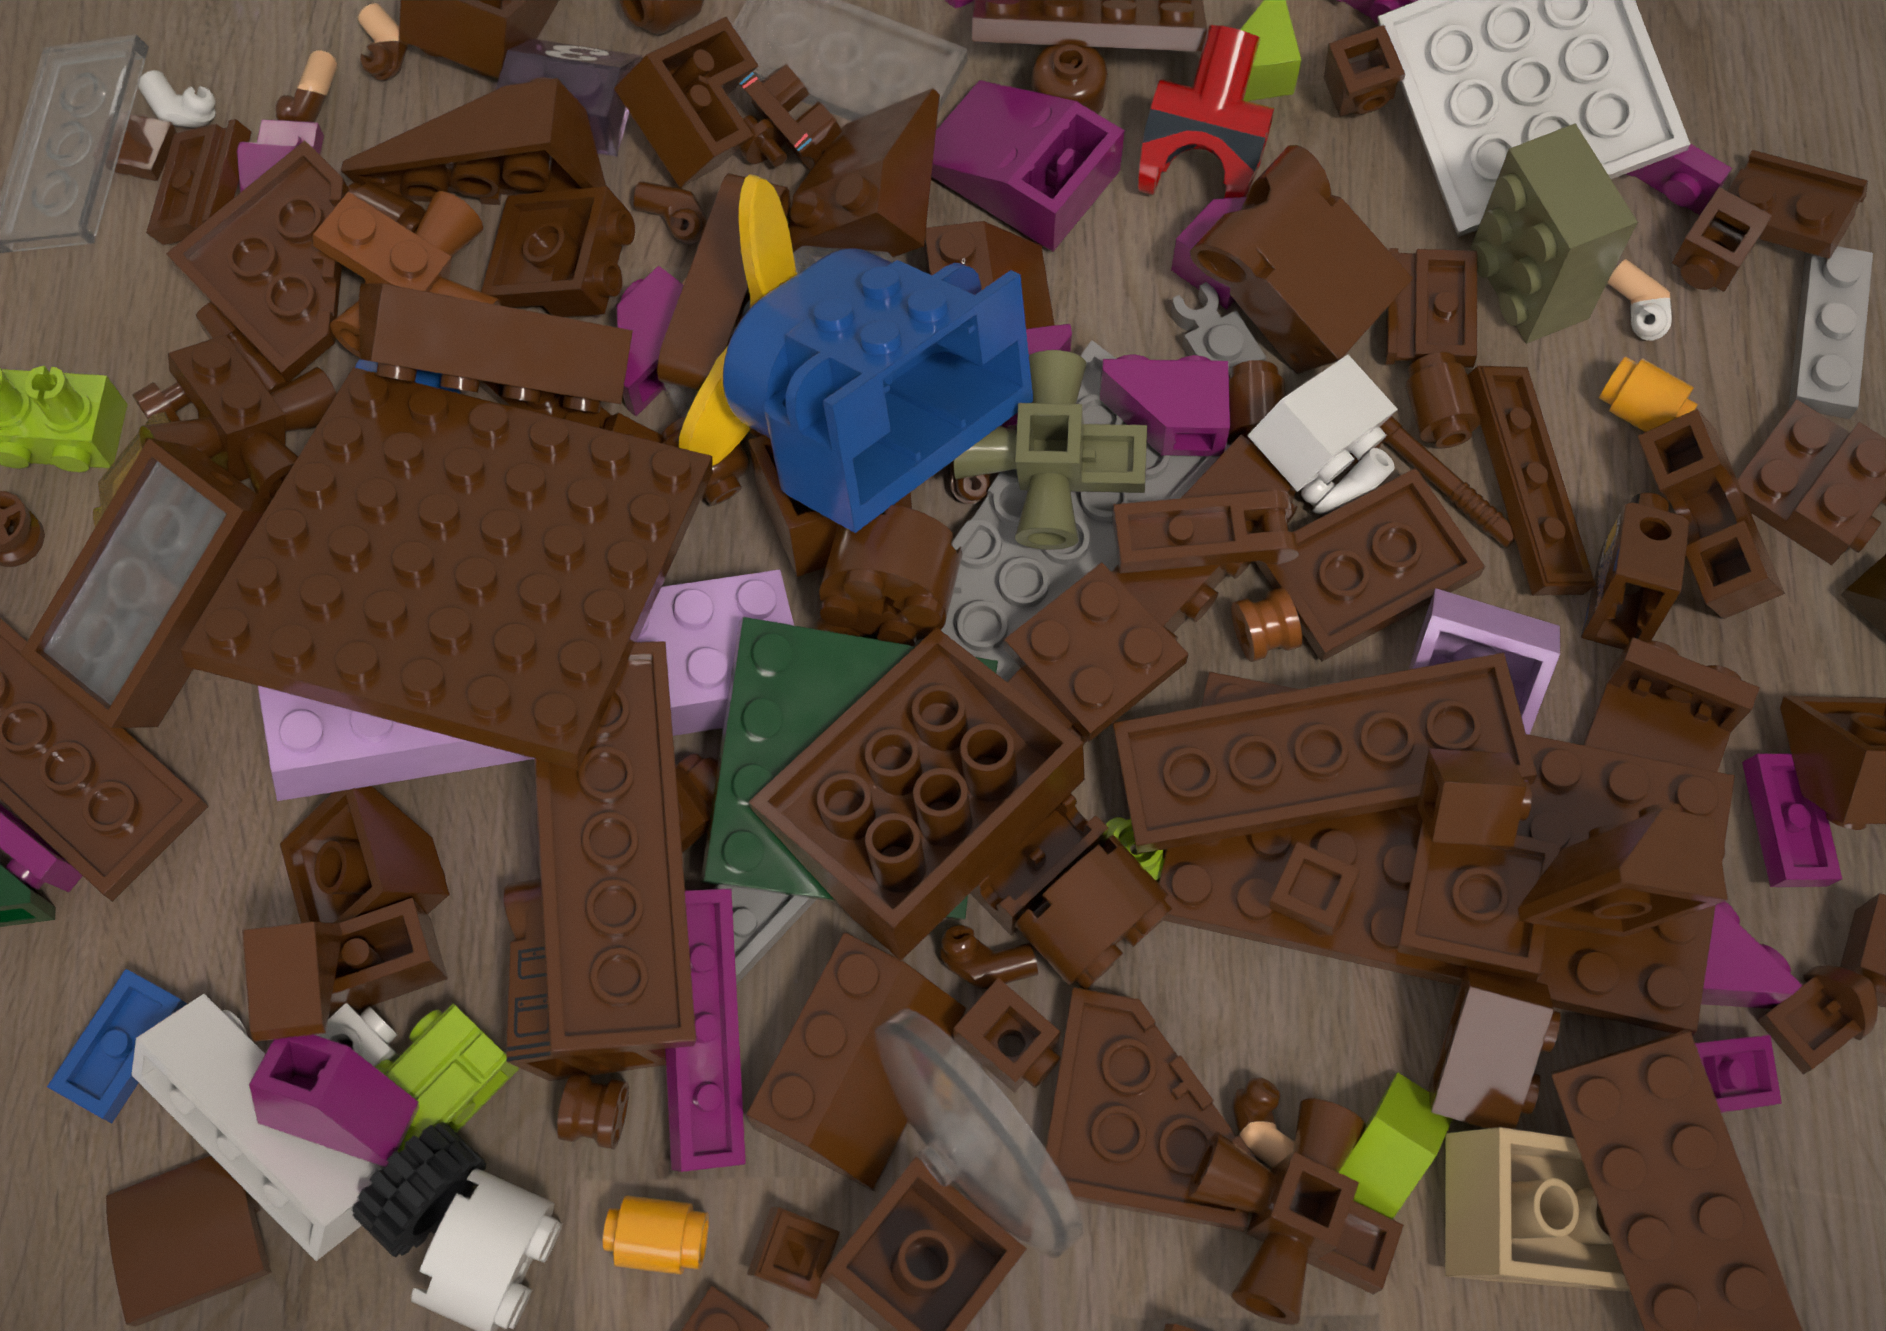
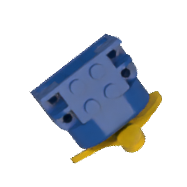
(858, 368)

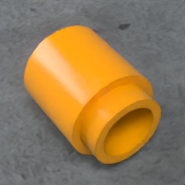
(1646, 394)
(656, 1235)

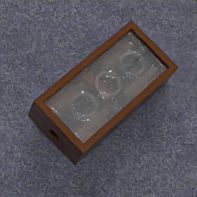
(144, 585)

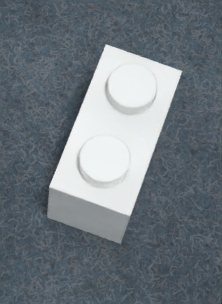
(1324, 423)

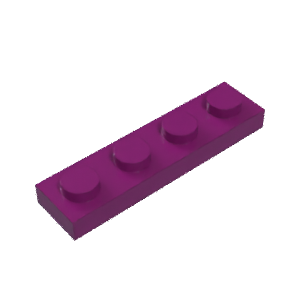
(706, 1078)

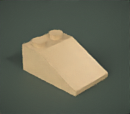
(1524, 1212)

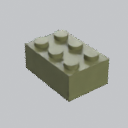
(1551, 233)

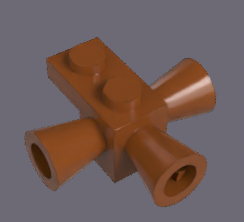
(396, 256)

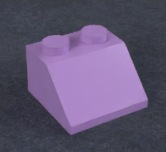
(1469, 629)

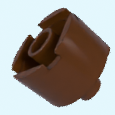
(891, 576)
(1093, 910)

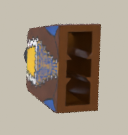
(1643, 550)

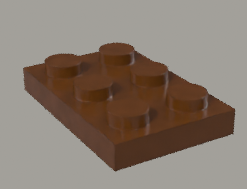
(1373, 563)

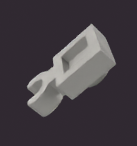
(1213, 335)

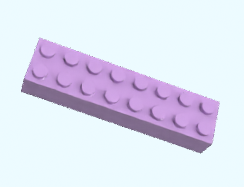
(335, 749)

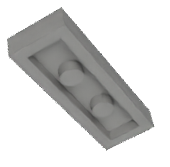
(1831, 332)

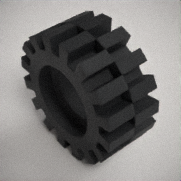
(417, 1188)

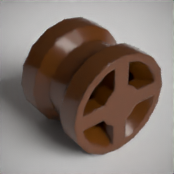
(26, 536)
(593, 1110)

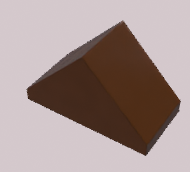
(290, 978)

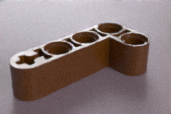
(712, 293)

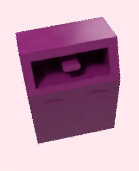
(1027, 158)

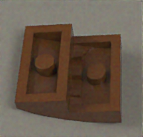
(182, 1240)

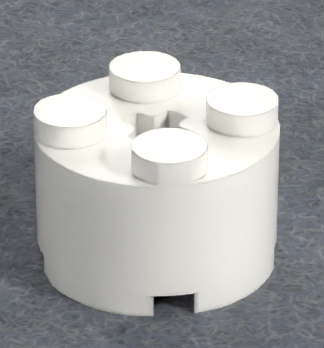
(485, 1254)

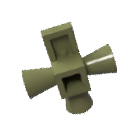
(1058, 453)

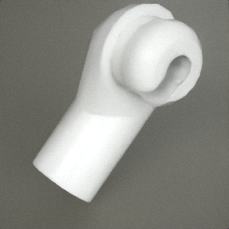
(181, 110)
(1359, 480)

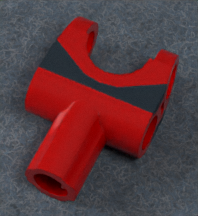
(1210, 115)

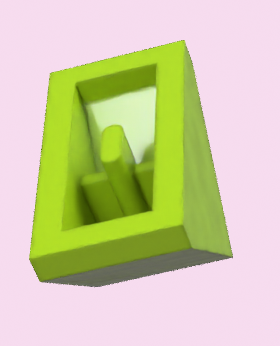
(1277, 55)
(1395, 1147)

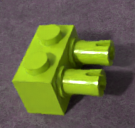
(59, 419)

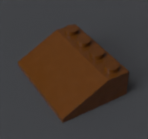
(921, 790)

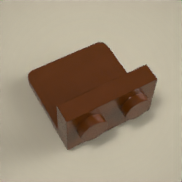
(1669, 707)

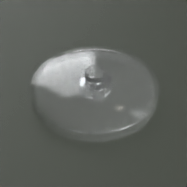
(976, 1135)

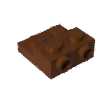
(560, 251)
(1818, 482)

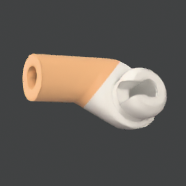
(1648, 300)

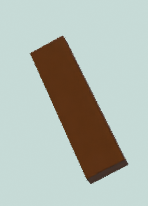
(1530, 481)

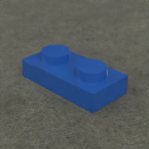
(101, 1062)

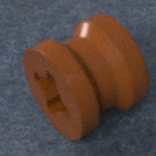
(1266, 624)

